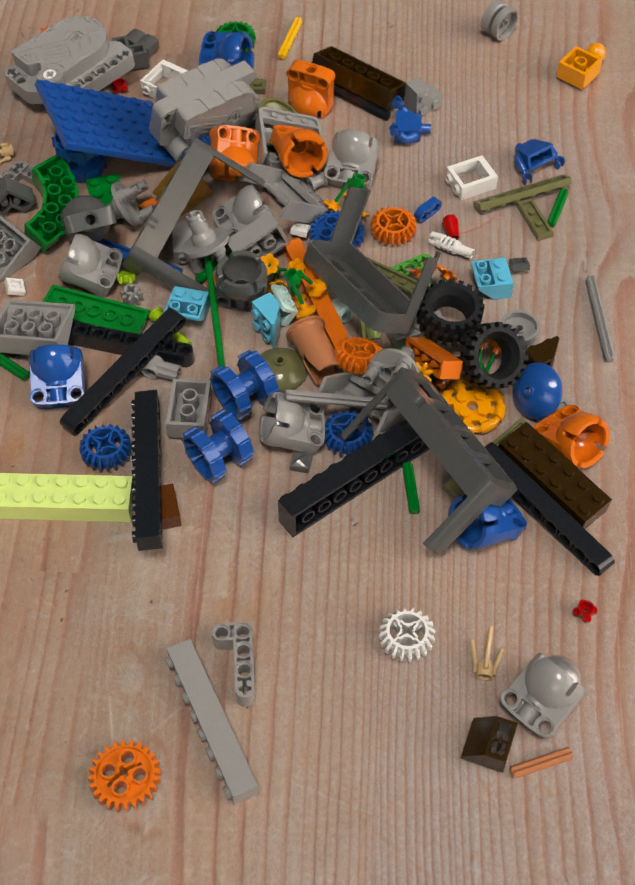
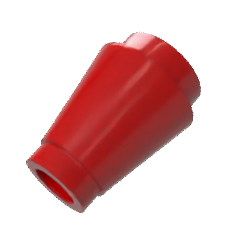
(451, 226)

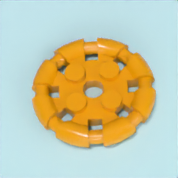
(477, 398)

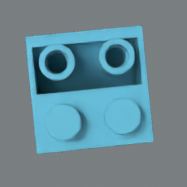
(493, 277)
(189, 303)
(267, 318)

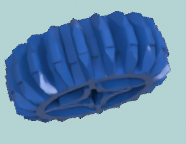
(337, 424)
(107, 452)

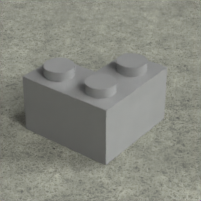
(422, 97)

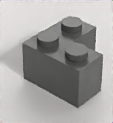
(139, 52)
(15, 195)

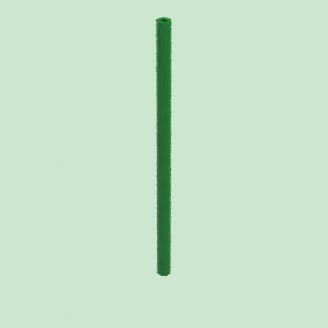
(214, 311)

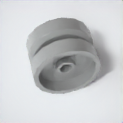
(499, 20)
(526, 325)

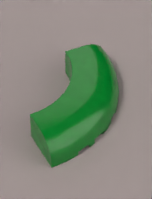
(57, 189)

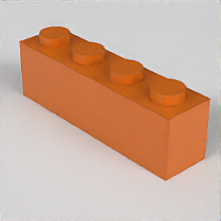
(439, 360)

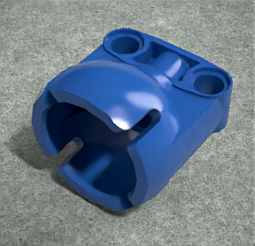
(227, 47)
(56, 375)
(491, 526)

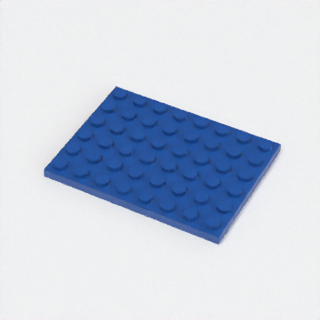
(102, 123)

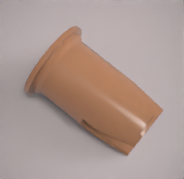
(313, 347)

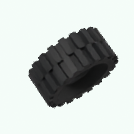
(449, 295)
(512, 355)

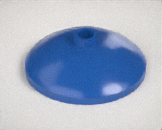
(544, 394)

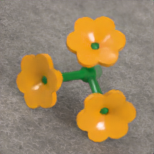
(272, 267)

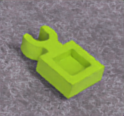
(126, 277)

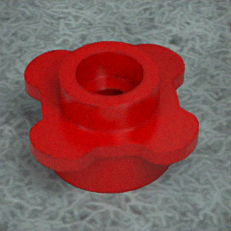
(119, 85)
(589, 607)

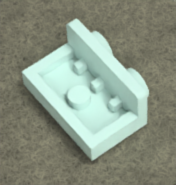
(287, 306)

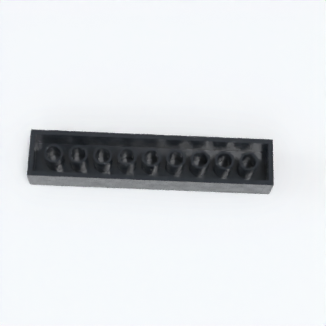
(349, 477)

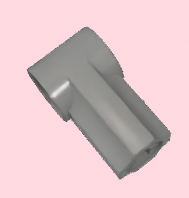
(159, 368)

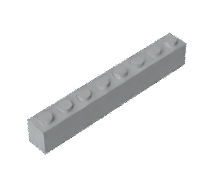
(212, 721)

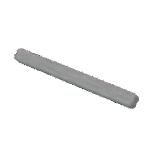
(600, 319)
(331, 399)

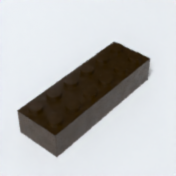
(361, 77)
(556, 474)

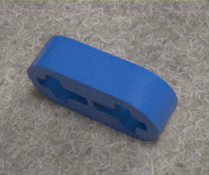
(427, 209)

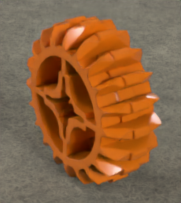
(397, 225)
(355, 354)

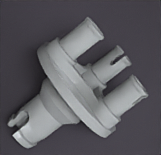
(125, 202)
(203, 241)
(386, 364)

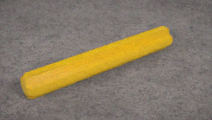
(294, 28)

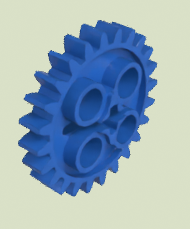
(324, 226)

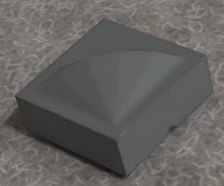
(519, 264)
(301, 462)

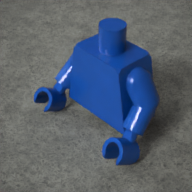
(408, 125)
(534, 154)

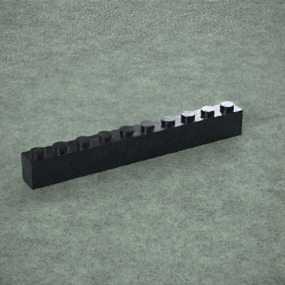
(147, 471)

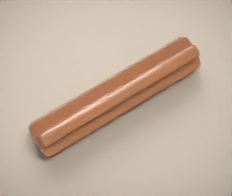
(541, 762)

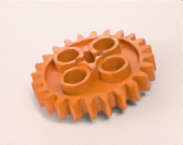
(113, 760)

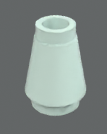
(343, 311)

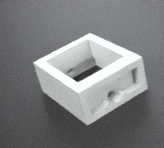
(161, 70)
(474, 188)

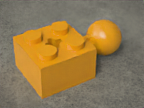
(581, 66)

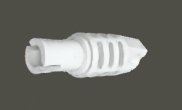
(450, 245)

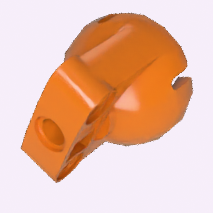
(310, 88)
(236, 146)
(299, 149)
(575, 434)

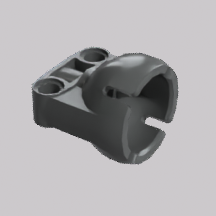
(240, 280)

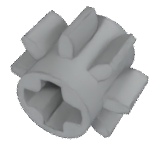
(131, 294)

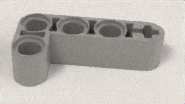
(241, 663)

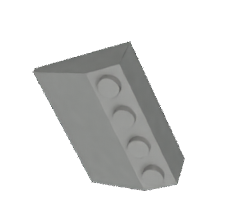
(15, 248)
(33, 325)

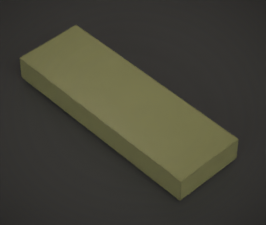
(535, 219)

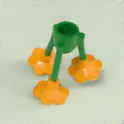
(316, 288)

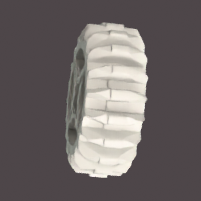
(406, 641)

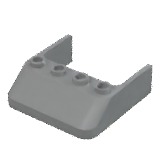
(269, 117)
(299, 200)
(351, 384)

